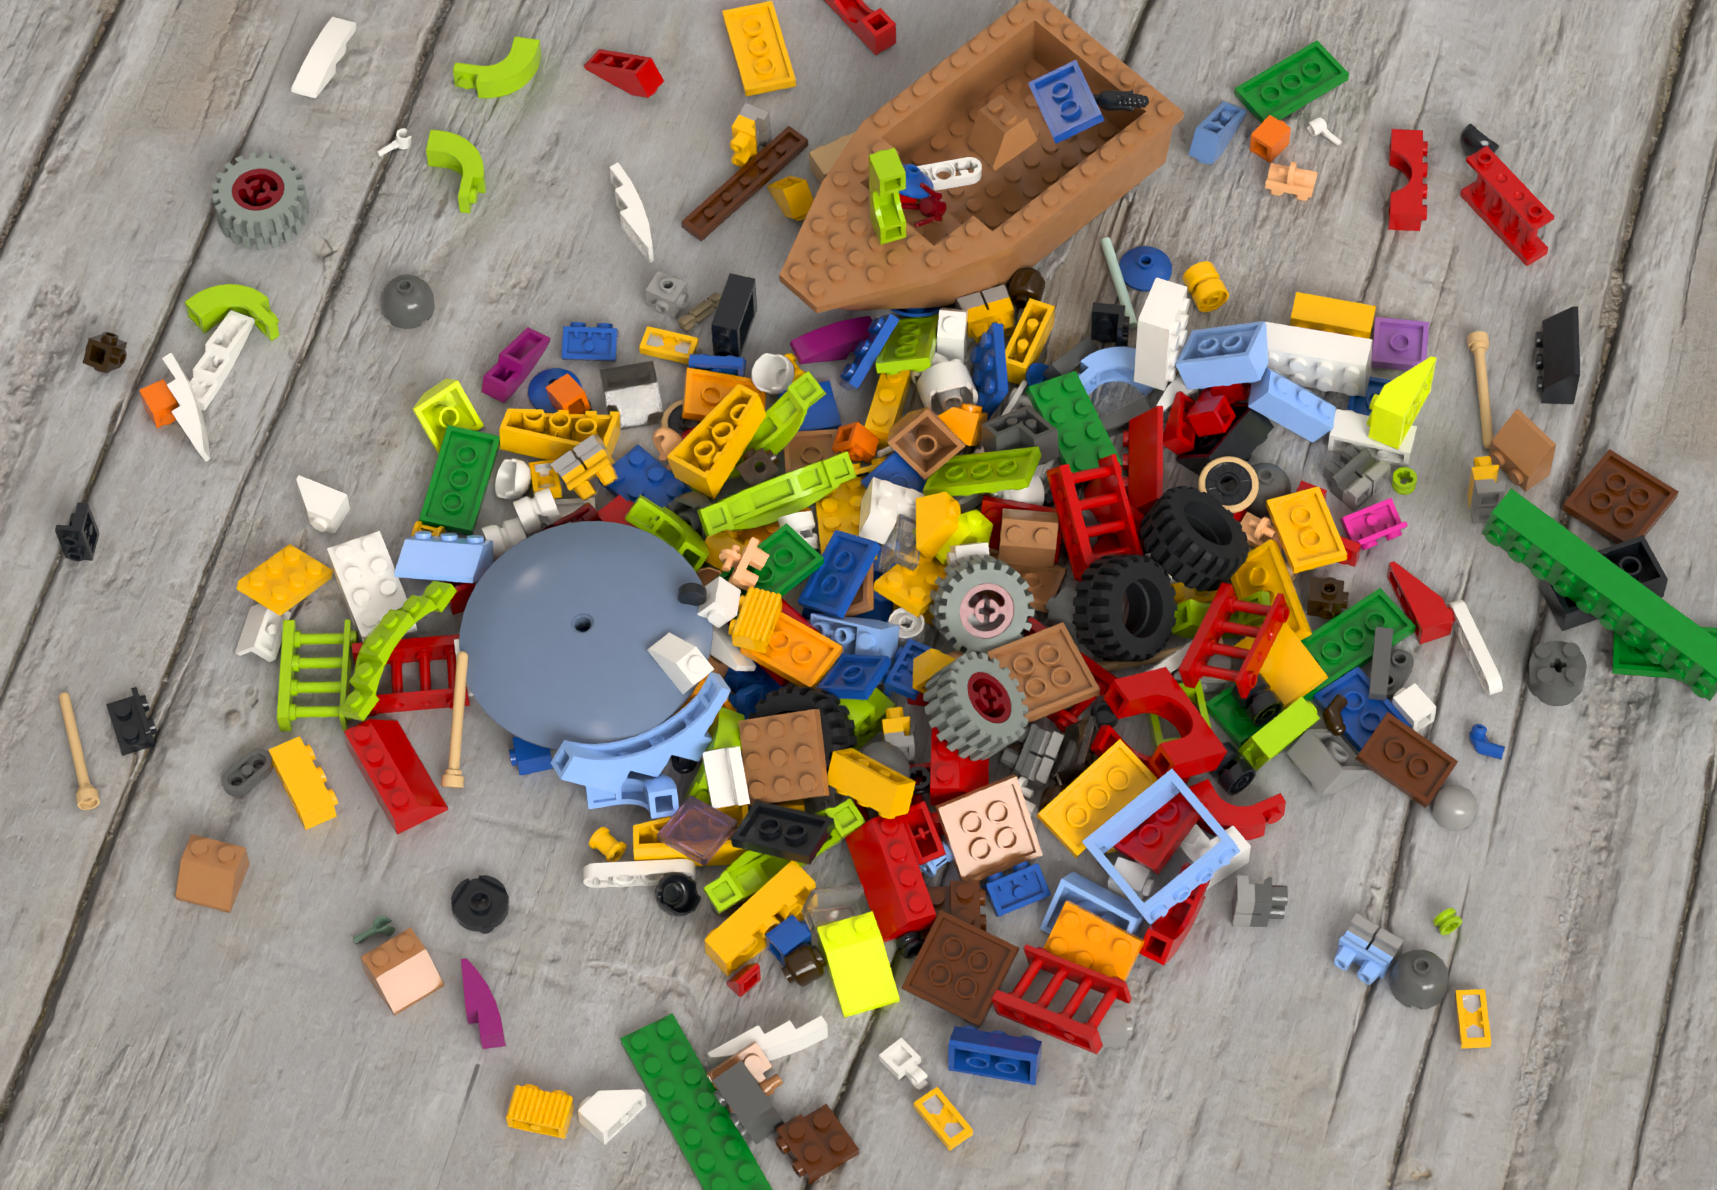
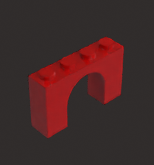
(1161, 695)

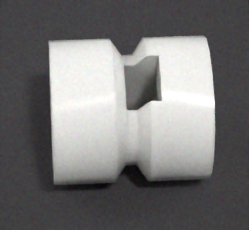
(537, 510)
(803, 524)
(505, 537)
(909, 627)

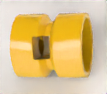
(1205, 286)

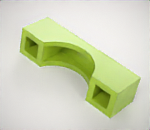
(885, 182)

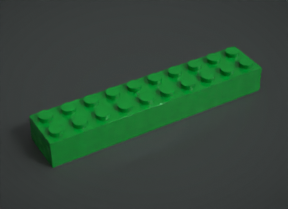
(1605, 592)

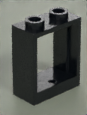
(734, 316)

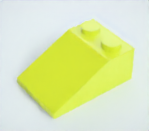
(1400, 404)
(857, 964)

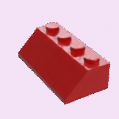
(1144, 459)
(394, 773)
(952, 774)
(891, 877)

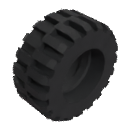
(1194, 538)
(1100, 602)
(834, 720)

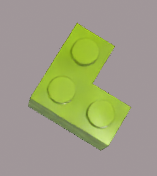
(867, 716)

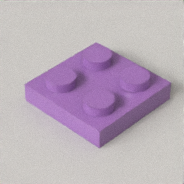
(1399, 343)

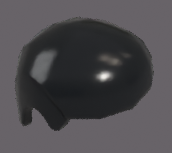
(1473, 140)
(677, 894)

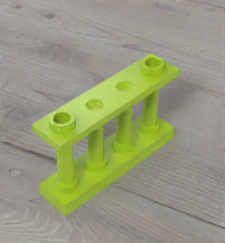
(293, 663)

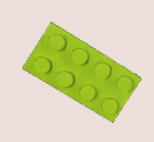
(909, 346)
(985, 472)

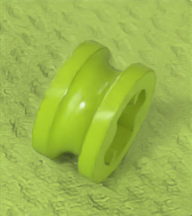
(1399, 474)
(1447, 921)

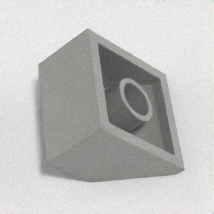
(1326, 761)

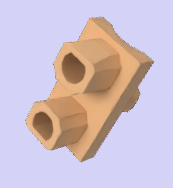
(1291, 180)
(1259, 530)
(750, 556)

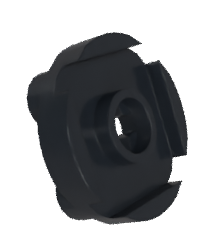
(484, 918)

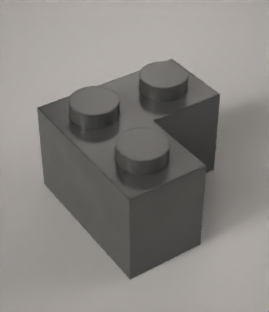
(1021, 430)
(750, 1106)

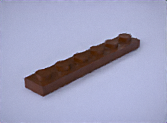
(744, 183)

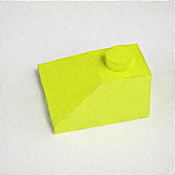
(445, 406)
(971, 528)

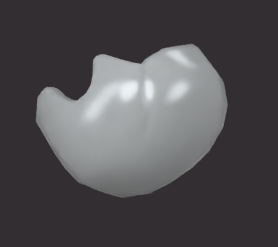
(1454, 807)

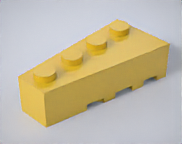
(554, 434)
(718, 442)
(648, 848)
(746, 929)

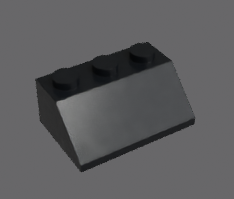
(1558, 357)
(1239, 441)

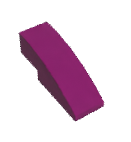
(831, 341)
(514, 365)
(481, 1007)

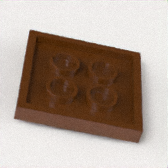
(1620, 499)
(960, 968)

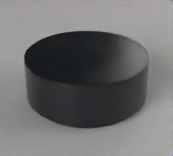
(692, 594)
(1103, 714)

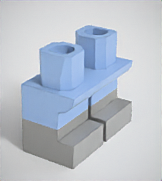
(1368, 948)

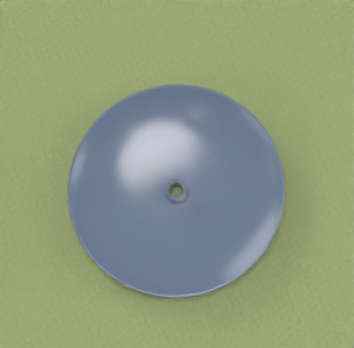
(571, 685)

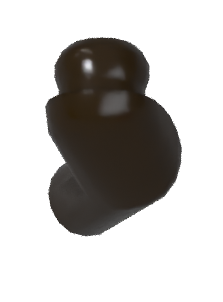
(1332, 715)

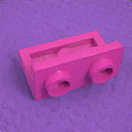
(1373, 523)

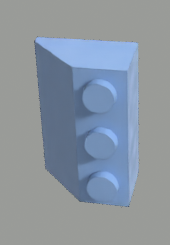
(1224, 355)
(1292, 405)
(444, 557)
(1096, 900)

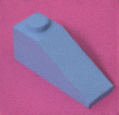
(1216, 132)

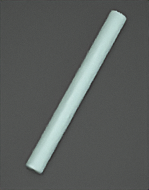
(1118, 280)

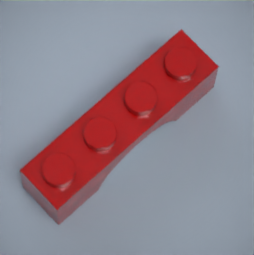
(871, 26)
(1406, 205)

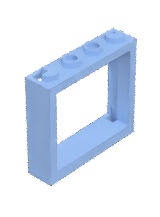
(1136, 813)

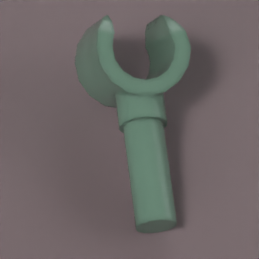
(379, 926)

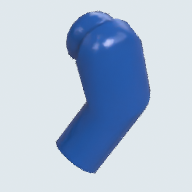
(1482, 744)

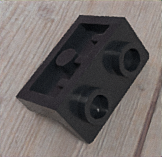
(1110, 324)
(81, 537)
(131, 724)

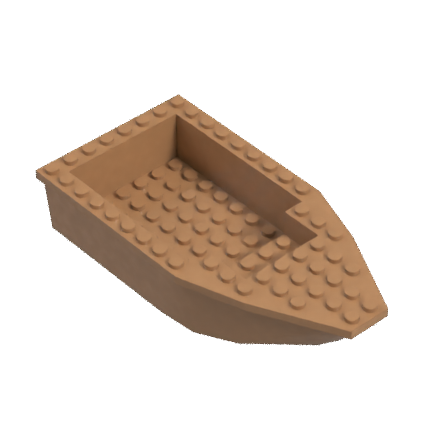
(1010, 213)

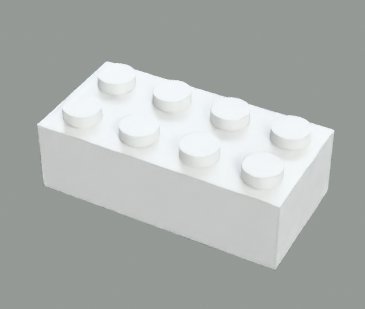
(1161, 334)
(1320, 358)
(367, 582)

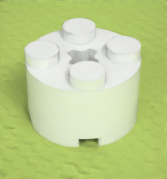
(946, 386)

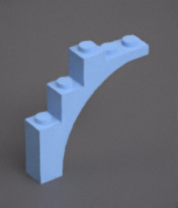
(682, 735)

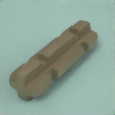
(699, 312)

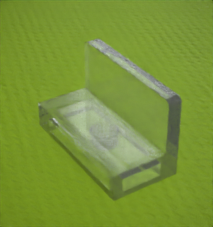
(900, 546)
(831, 905)

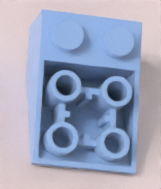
(859, 635)

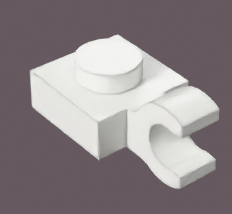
(903, 1060)

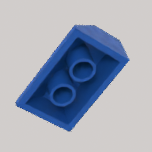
(994, 1054)

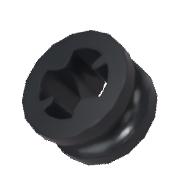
(683, 767)
(922, 772)
(910, 944)

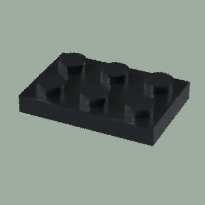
(783, 832)

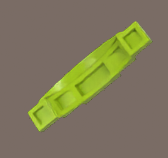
(783, 418)
(777, 496)
(382, 641)
(755, 869)

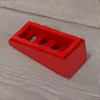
(1179, 434)

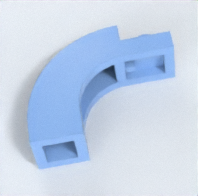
(1108, 366)
(651, 792)

